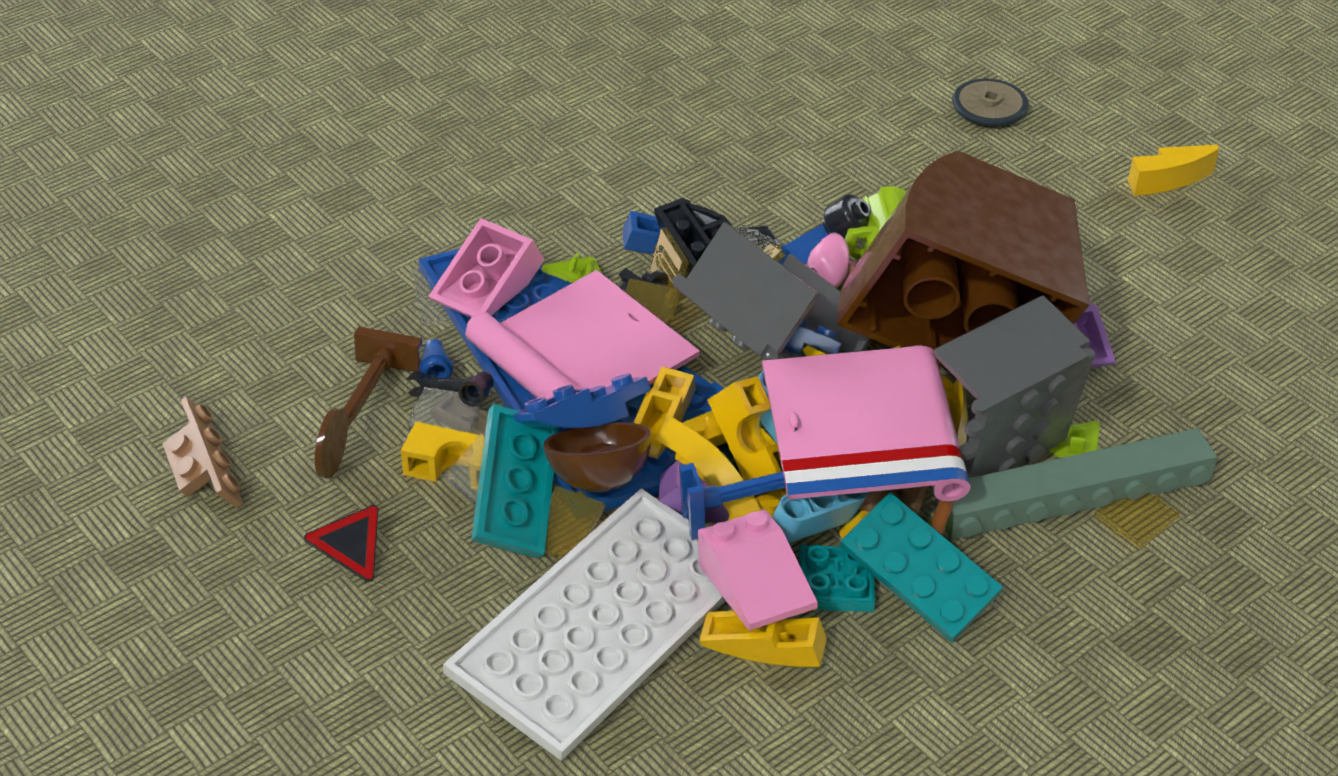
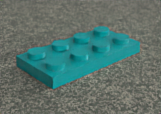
(513, 485)
(921, 567)

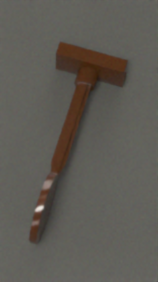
(382, 351)

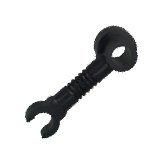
(470, 390)

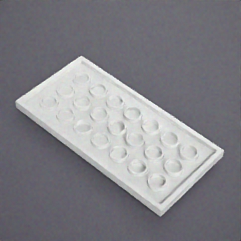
(590, 626)

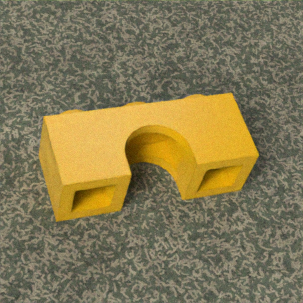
(739, 415)
(432, 450)

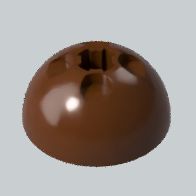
(599, 455)

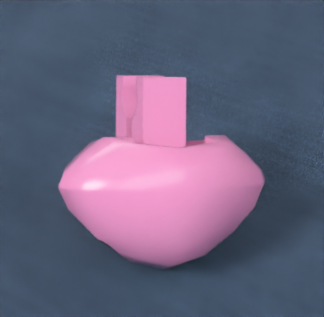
(831, 259)

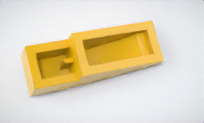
(1171, 168)
(667, 398)
(784, 642)

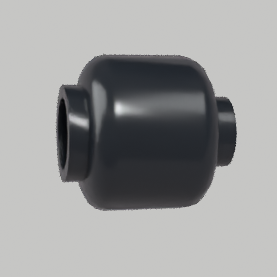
(845, 214)

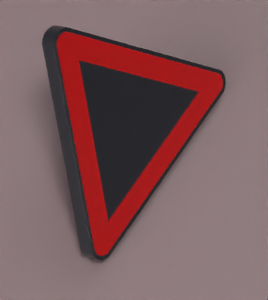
(350, 541)

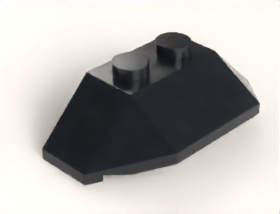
(690, 226)

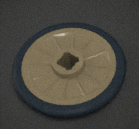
(990, 102)

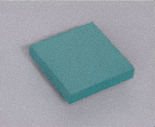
(837, 579)

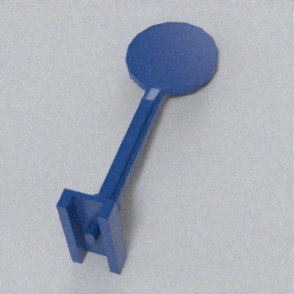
(698, 499)

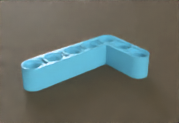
(810, 515)

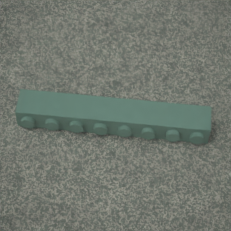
(1081, 482)

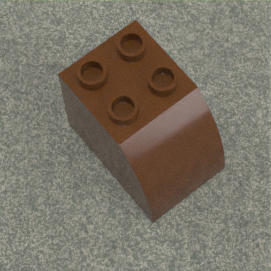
(962, 254)

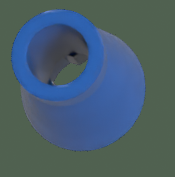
(435, 360)

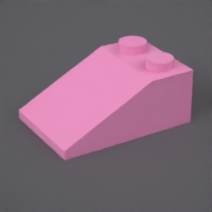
(487, 270)
(755, 569)

